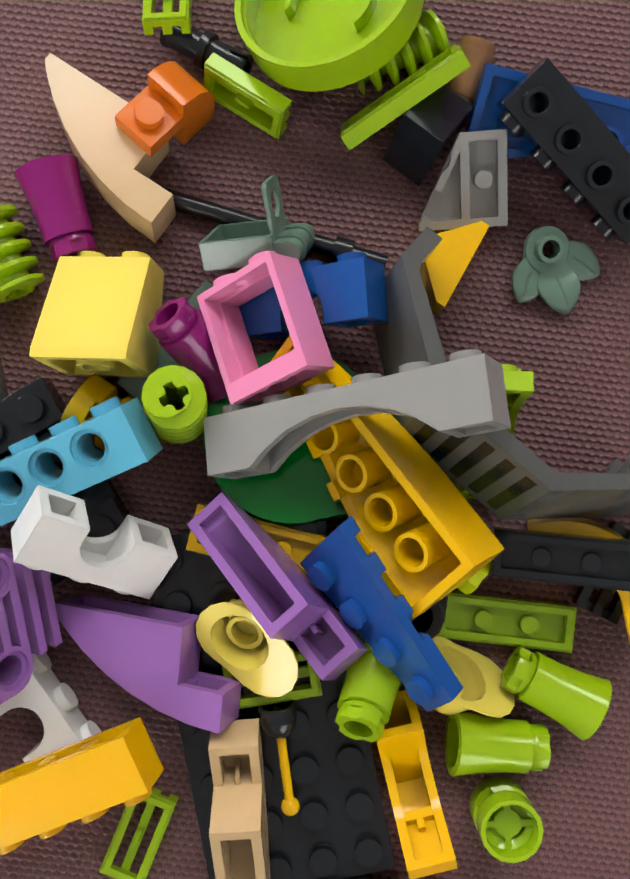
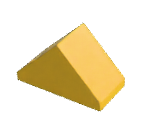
(449, 262)

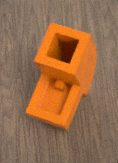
(166, 108)

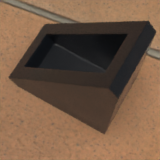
(426, 133)

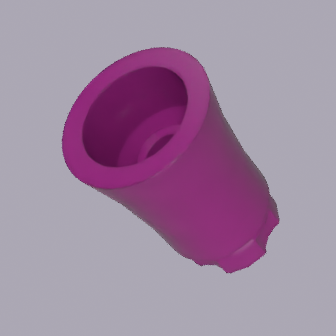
(58, 203)
(187, 341)

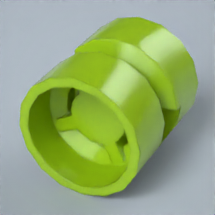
(505, 819)

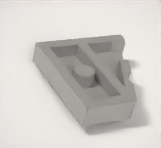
(471, 183)

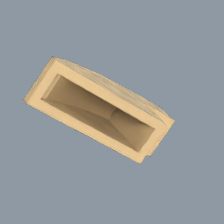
(107, 154)
(238, 803)

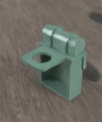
(235, 243)

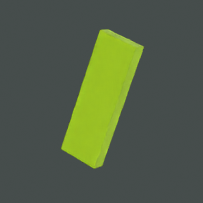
(404, 96)
(509, 622)

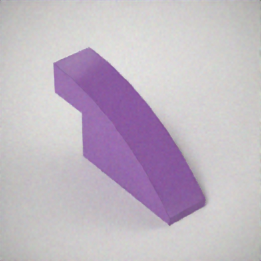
(276, 588)
(152, 658)

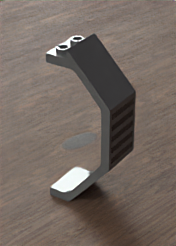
(489, 464)

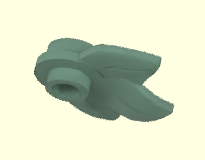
(555, 277)

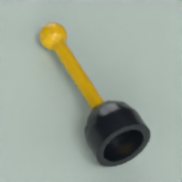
(278, 722)

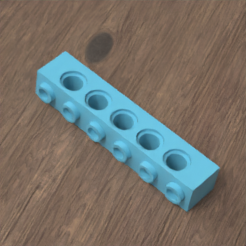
(127, 443)

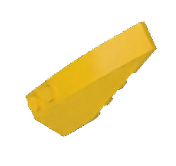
(400, 502)

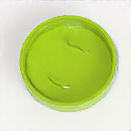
(324, 41)

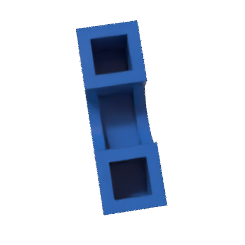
(349, 292)

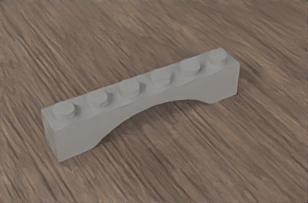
(452, 397)

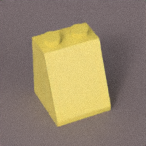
(101, 316)

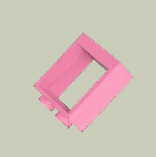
(230, 341)

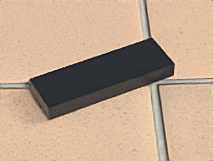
(563, 559)

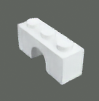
(55, 539)
(55, 706)

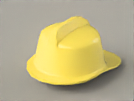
(244, 649)
(479, 680)

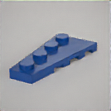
(498, 81)
(384, 620)

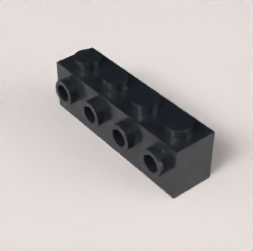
(573, 144)

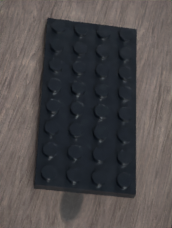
(333, 777)

